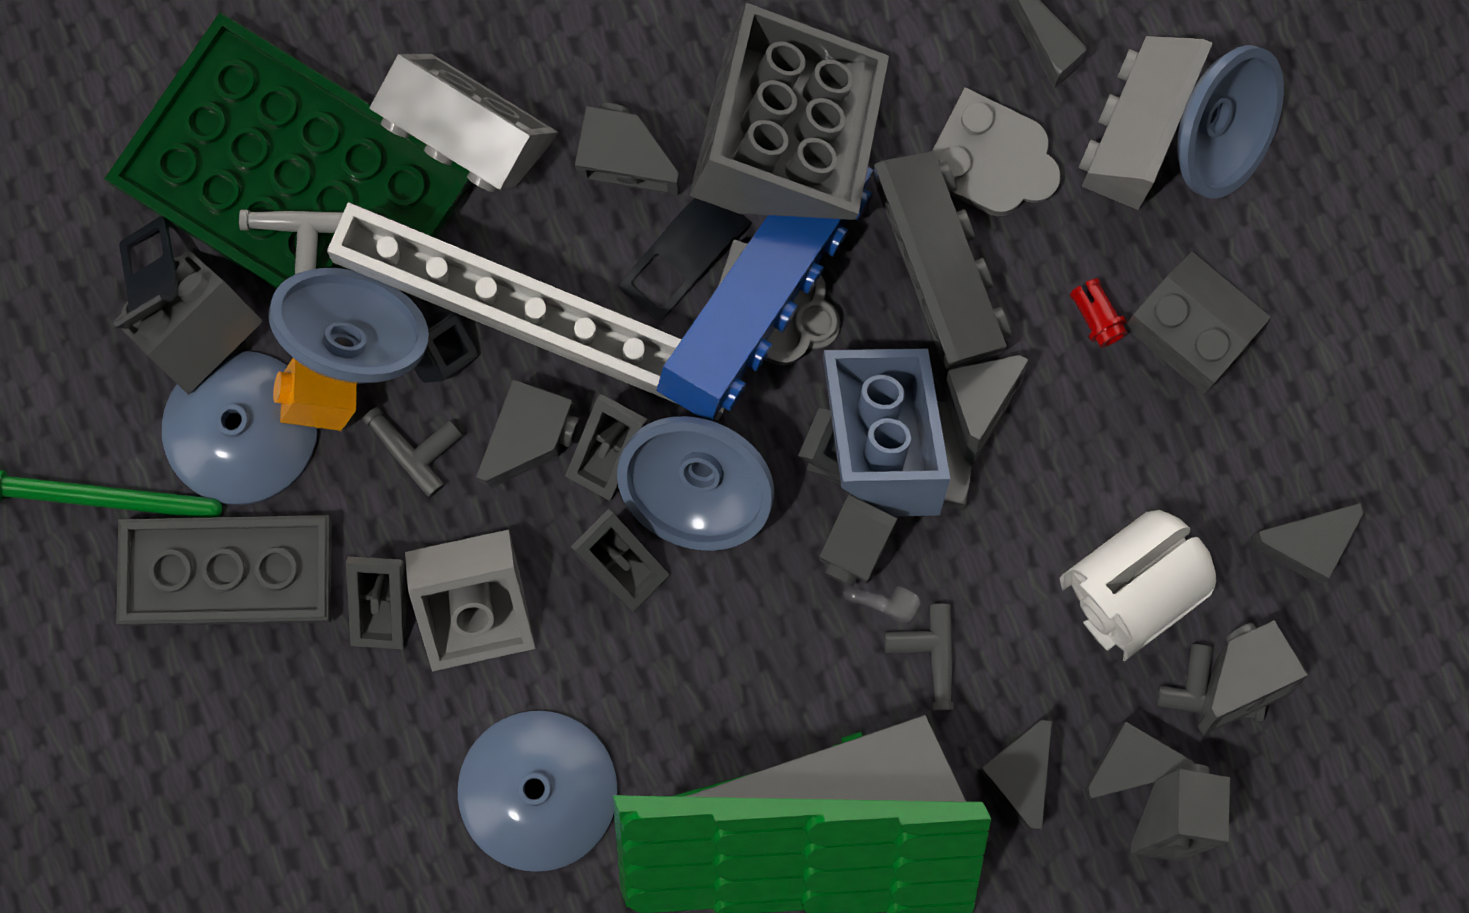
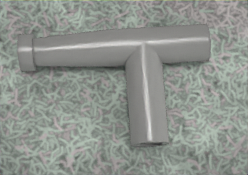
(306, 225)

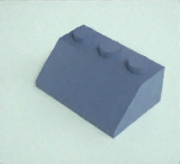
(888, 429)

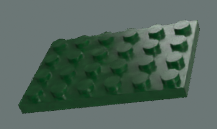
(269, 136)

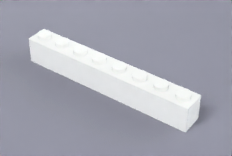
(502, 298)

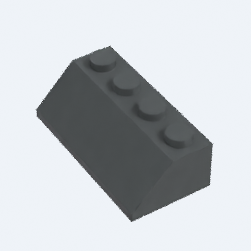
(940, 260)

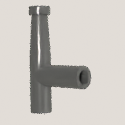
(413, 460)
(936, 641)
(1194, 695)

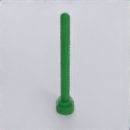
(108, 497)

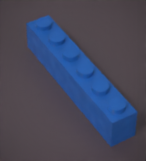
(747, 308)

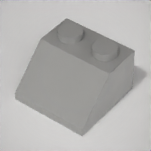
(469, 600)

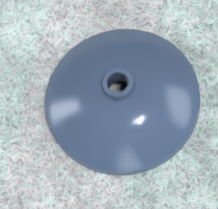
(1230, 121)
(348, 325)
(240, 463)
(695, 483)
(576, 796)

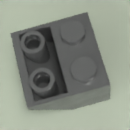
(195, 328)

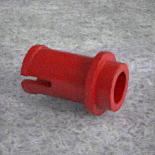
(1100, 315)

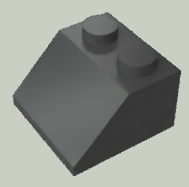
(1197, 322)

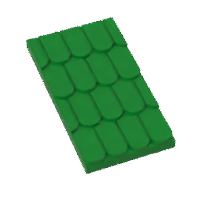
(825, 833)

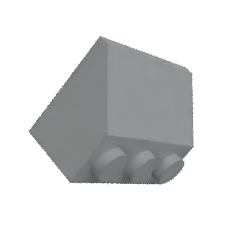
(1143, 117)
(460, 121)

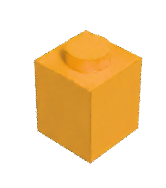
(313, 398)

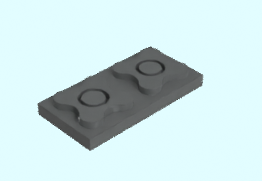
(224, 570)

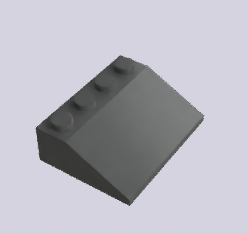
(789, 120)

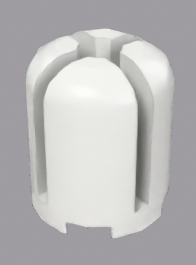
(1141, 581)

